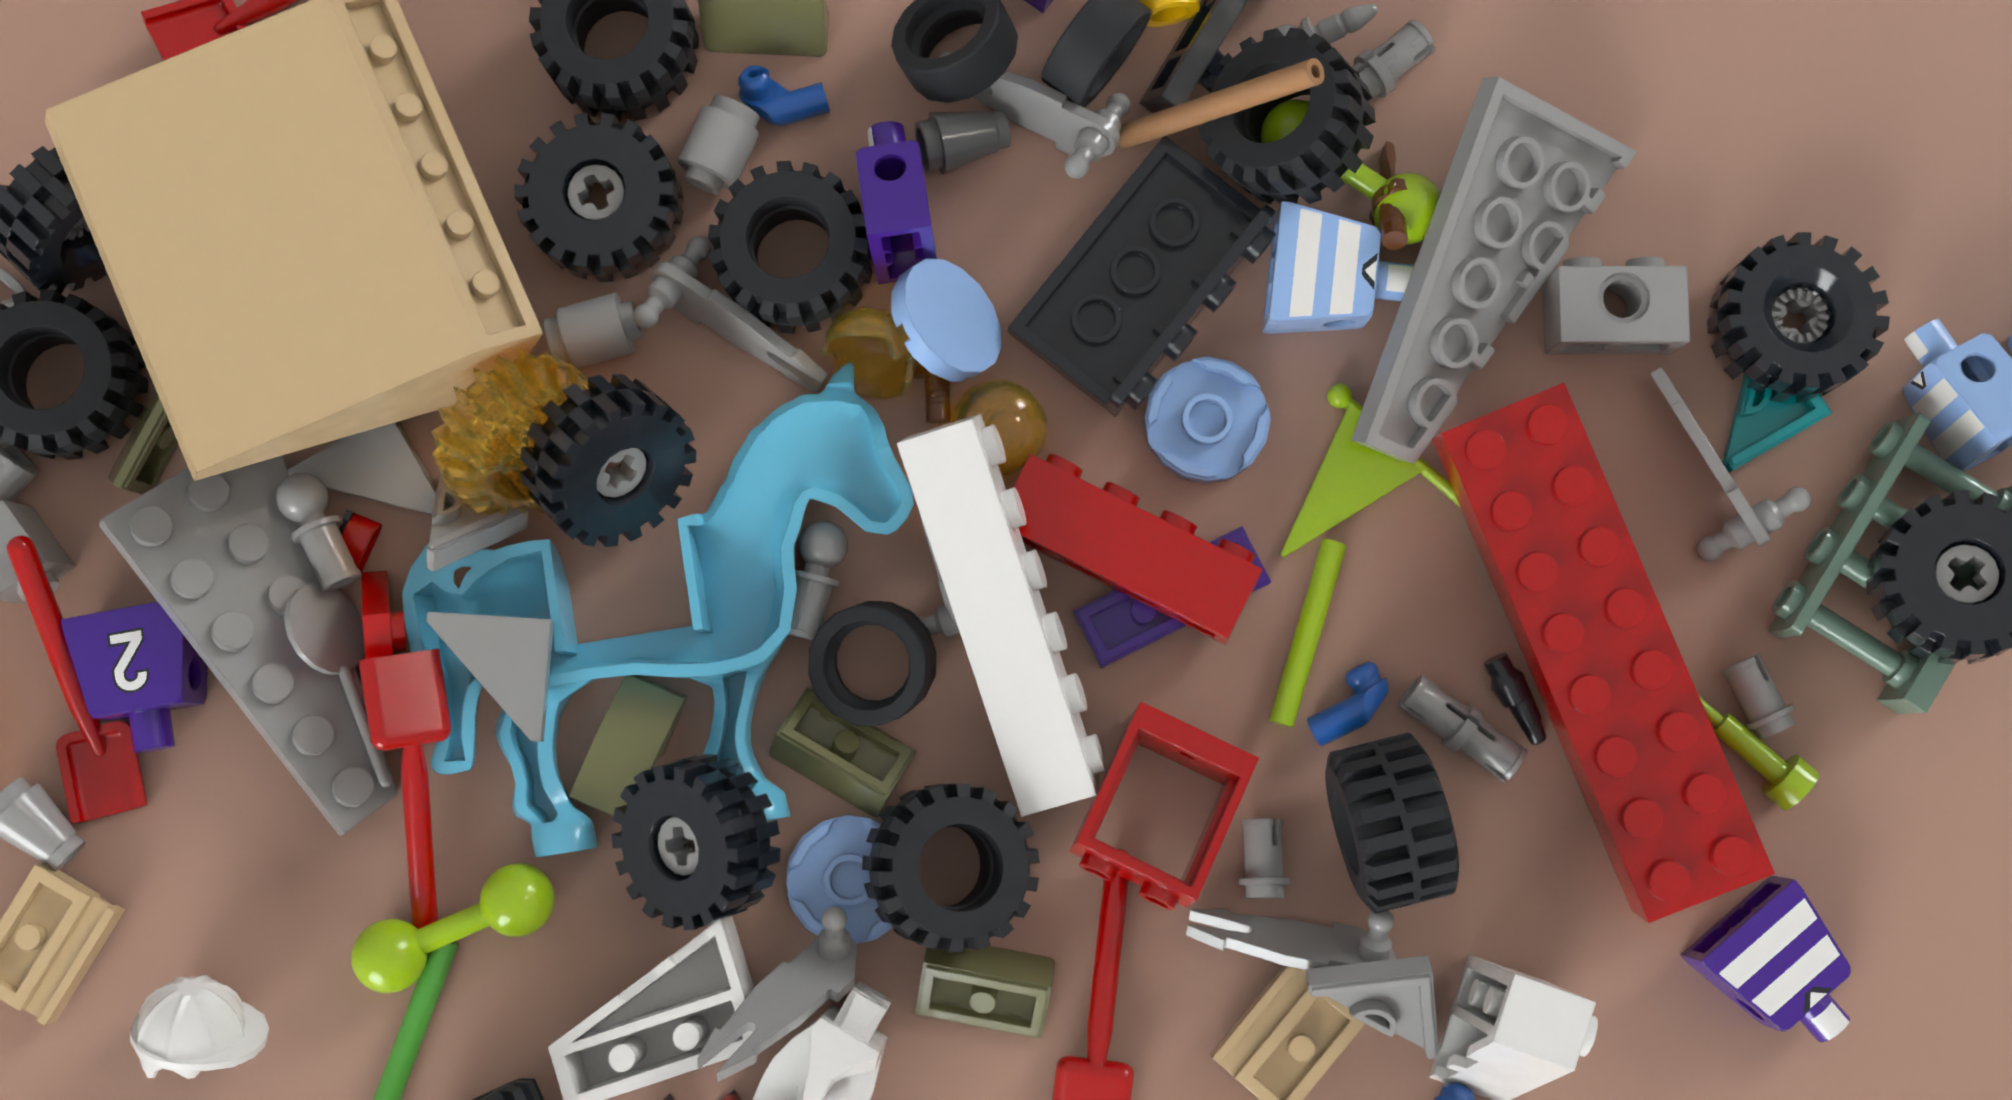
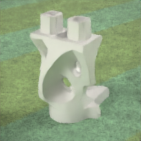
(833, 1055)

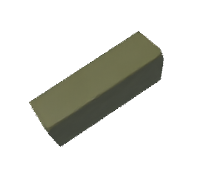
(765, 26)
(145, 451)
(842, 757)
(987, 989)

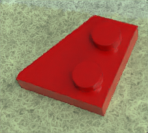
(381, 628)

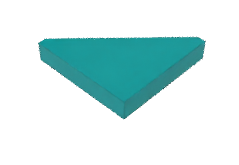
(1766, 423)

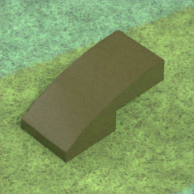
(627, 741)

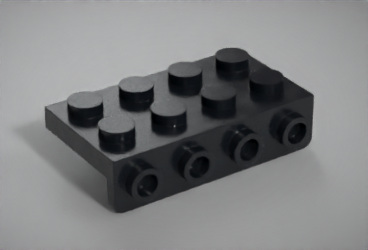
(1143, 277)

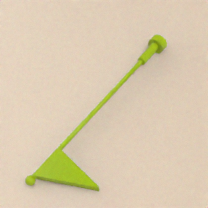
(1358, 476)

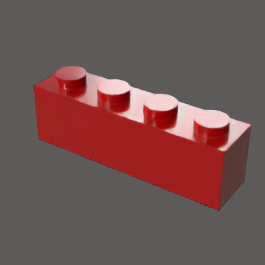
(1134, 550)

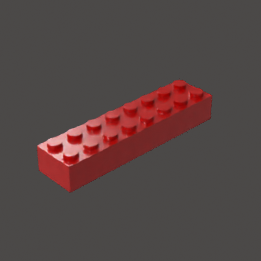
(1602, 655)

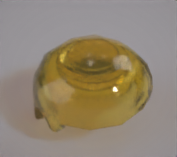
(875, 348)
(1013, 412)

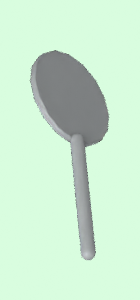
(331, 640)

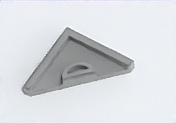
(376, 467)
(463, 531)
(507, 659)
(1385, 995)

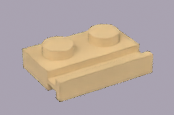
(51, 941)
(1286, 1039)

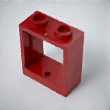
(1193, 750)

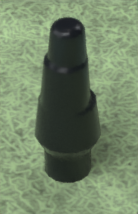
(1514, 692)

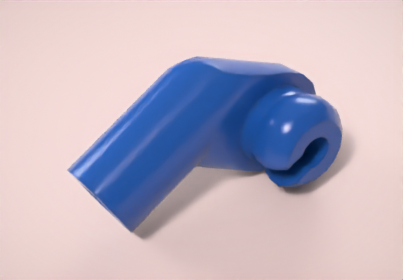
(776, 102)

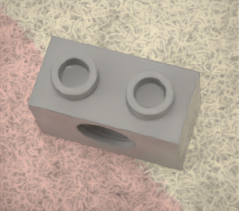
(1653, 300)

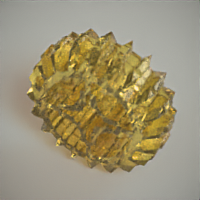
(490, 426)

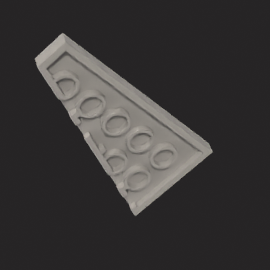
(1491, 244)

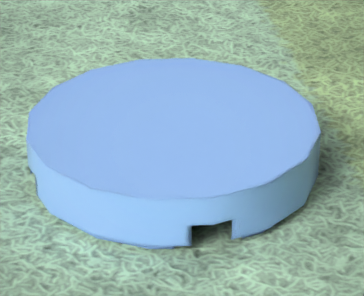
(947, 320)
(1206, 420)
(829, 873)

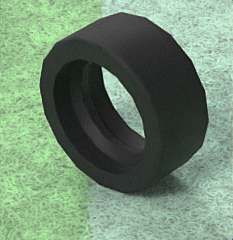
(1094, 47)
(968, 68)
(826, 677)

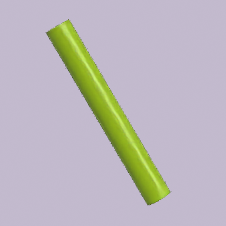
(1307, 633)

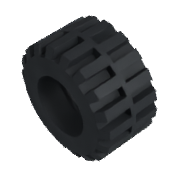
(622, 82)
(1322, 143)
(779, 199)
(107, 383)
(1392, 822)
(1001, 877)

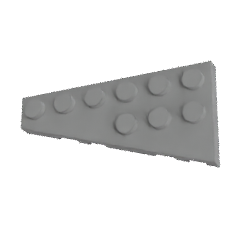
(223, 573)

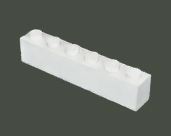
(1002, 613)

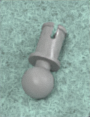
(304, 501)
(822, 548)

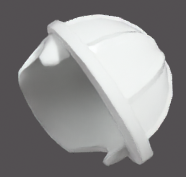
(196, 1028)

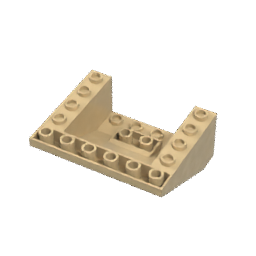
(293, 233)

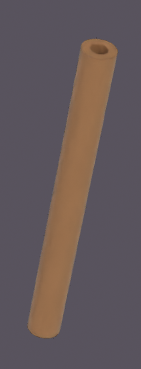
(1222, 103)

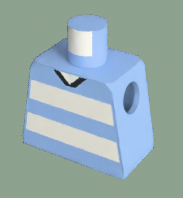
(1326, 272)
(1963, 393)

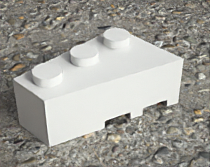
(658, 1021)
(1511, 1032)

